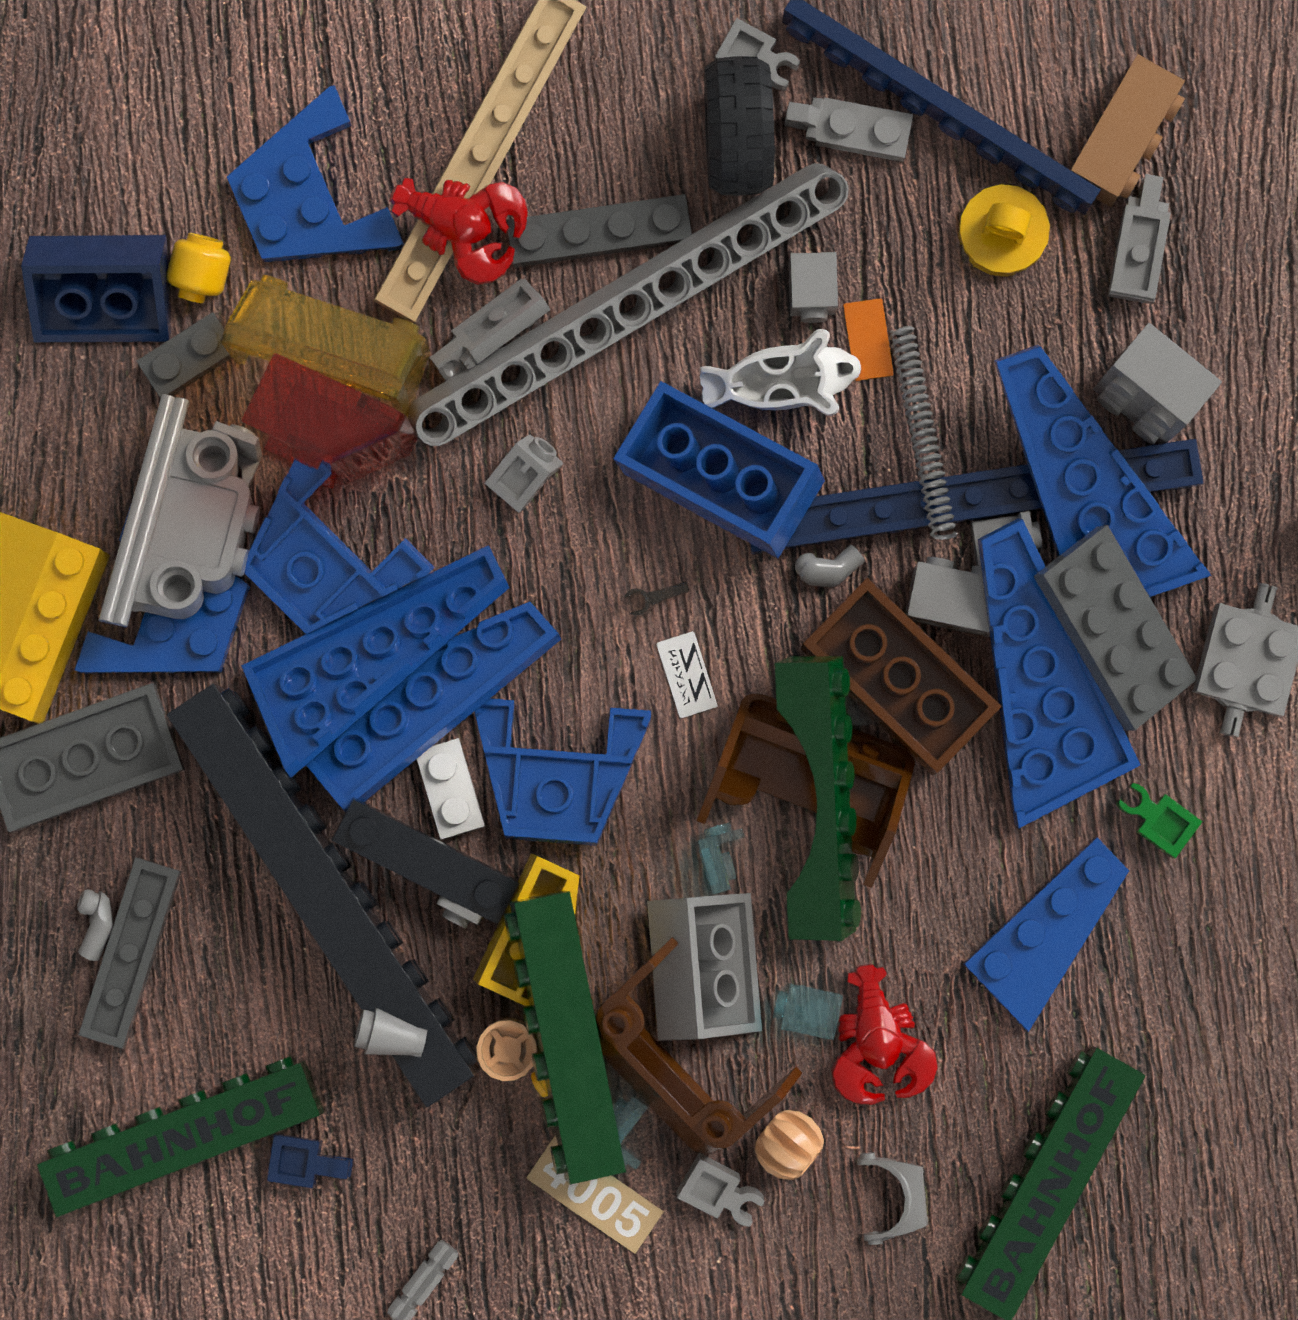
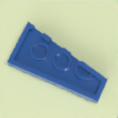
(1040, 941)

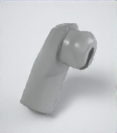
(828, 572)
(101, 923)

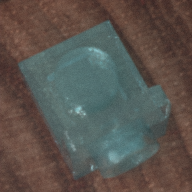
(718, 866)
(808, 1010)

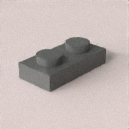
(185, 357)

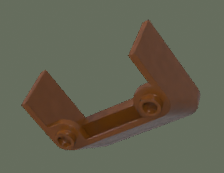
(769, 758)
(665, 1086)

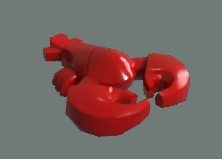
(465, 223)
(879, 1043)

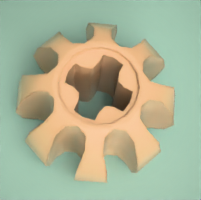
(789, 1144)

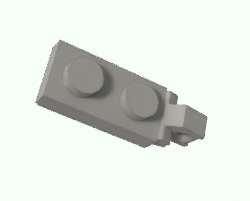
(852, 127)
(1140, 244)
(490, 328)

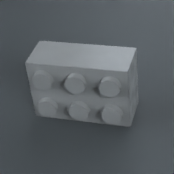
(1156, 386)

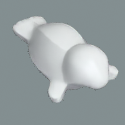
(784, 377)

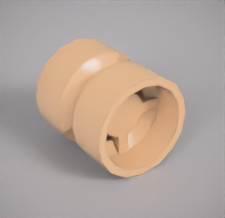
(506, 1049)

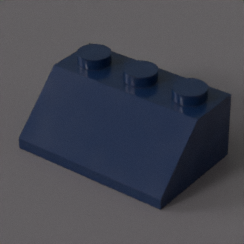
(98, 288)

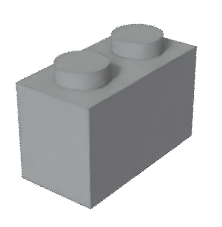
(948, 597)

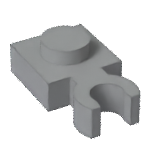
(749, 41)
(714, 1187)

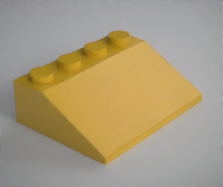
(43, 604)

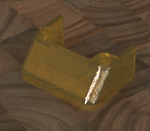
(329, 339)

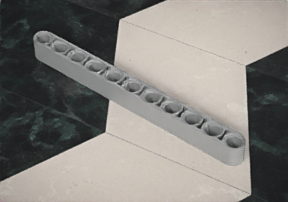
(650, 303)

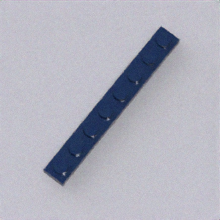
(953, 115)

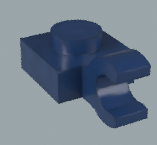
(300, 1160)

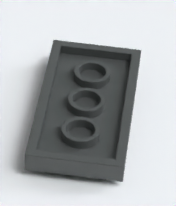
(1115, 627)
(85, 757)

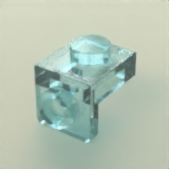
(626, 1117)

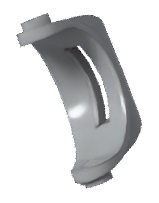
(912, 1182)

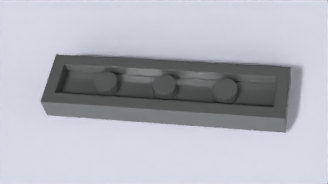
(601, 230)
(130, 953)

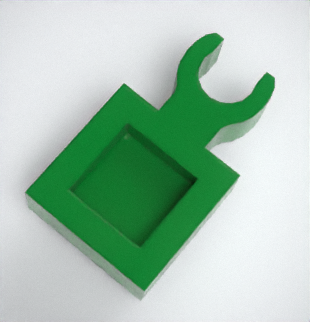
(1164, 823)

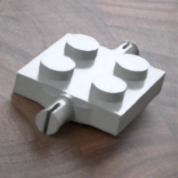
(1248, 660)

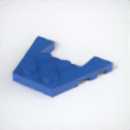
(289, 200)
(310, 568)
(172, 644)
(557, 792)

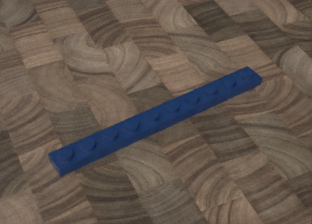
(972, 497)

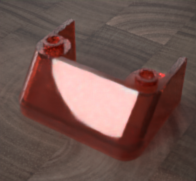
(326, 423)

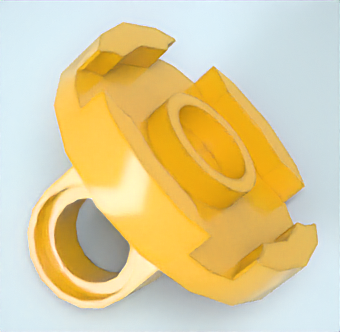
(1004, 230)

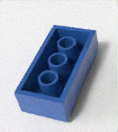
(719, 469)

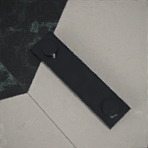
(425, 860)

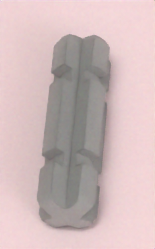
(423, 1281)

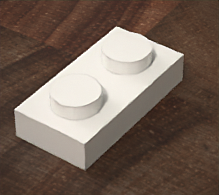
(450, 789)

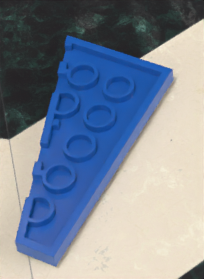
(1086, 479)
(341, 670)

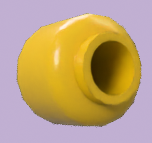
(198, 267)

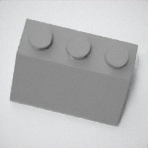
(711, 976)

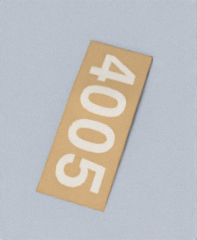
(600, 1201)

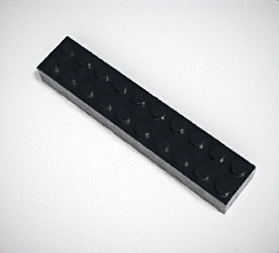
(319, 886)

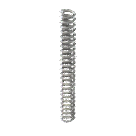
(924, 432)

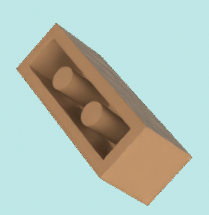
(1129, 129)

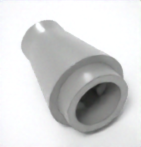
(388, 1035)

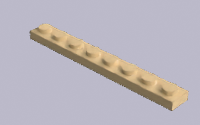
(484, 144)

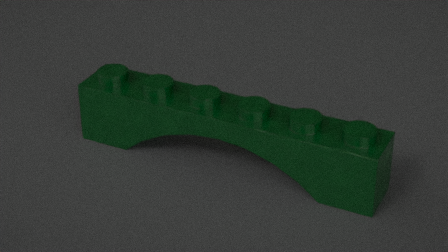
(813, 703)

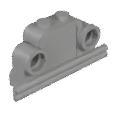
(182, 522)

